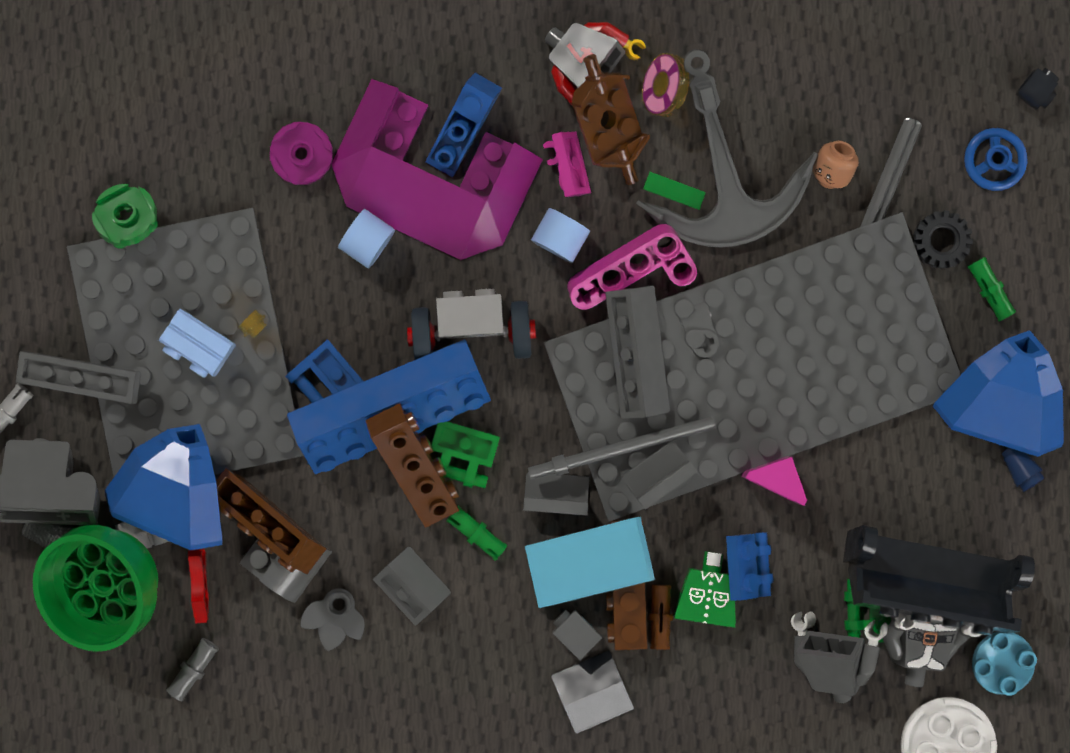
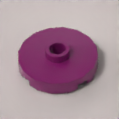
(284, 149)

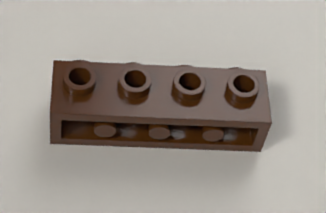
(412, 464)
(267, 522)
(629, 616)

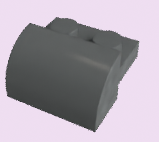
(275, 576)

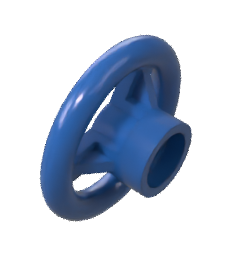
(994, 136)

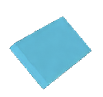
(590, 562)

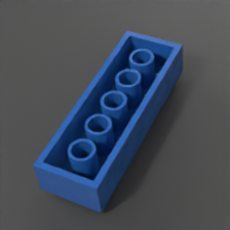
(429, 387)

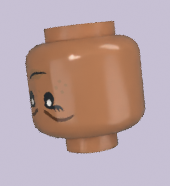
(835, 164)

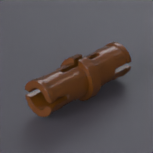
(660, 639)

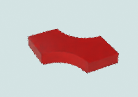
(199, 585)

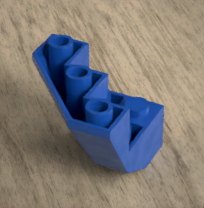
(1008, 398)
(170, 489)

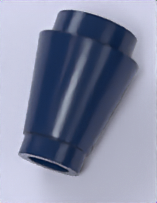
(1023, 469)

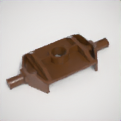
(621, 138)

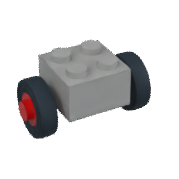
(471, 317)

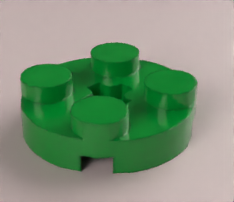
(130, 231)

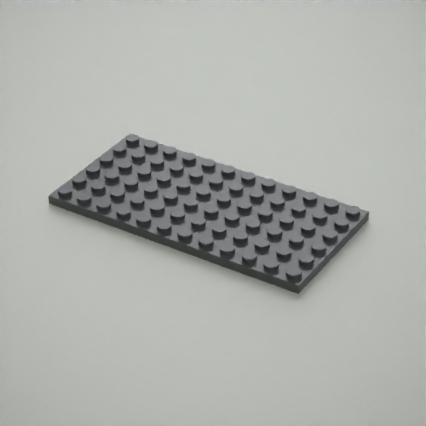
(801, 359)

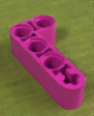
(628, 272)

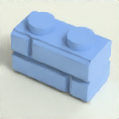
(197, 343)

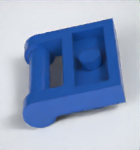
(329, 368)

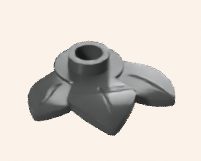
(334, 623)

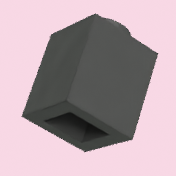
(576, 633)

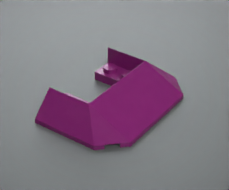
(420, 204)

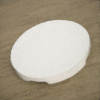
(948, 727)

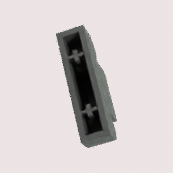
(41, 488)

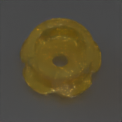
(253, 324)

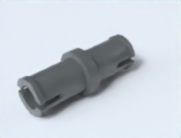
(192, 669)

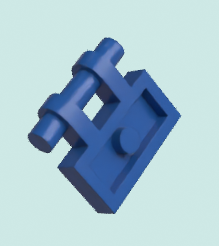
(749, 566)

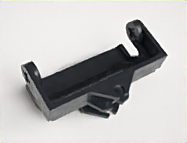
(935, 582)

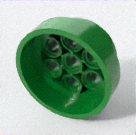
(66, 592)

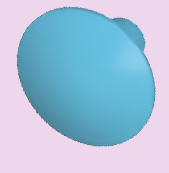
(1003, 663)

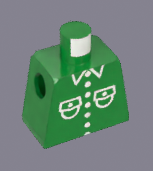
(707, 594)

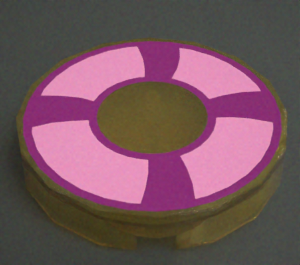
(665, 85)

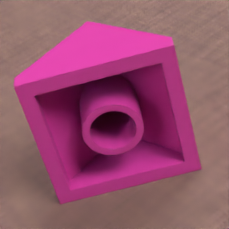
(779, 477)

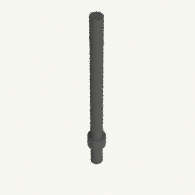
(561, 464)

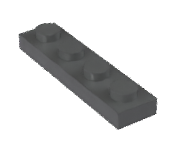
(78, 377)

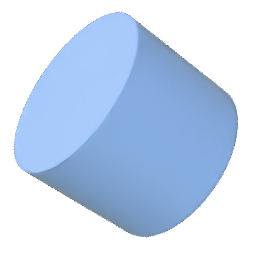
(560, 235)
(366, 238)

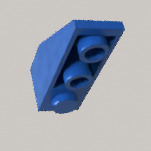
(463, 124)

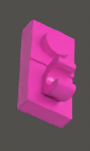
(571, 166)

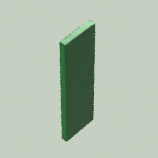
(674, 190)

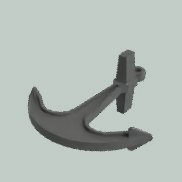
(736, 215)

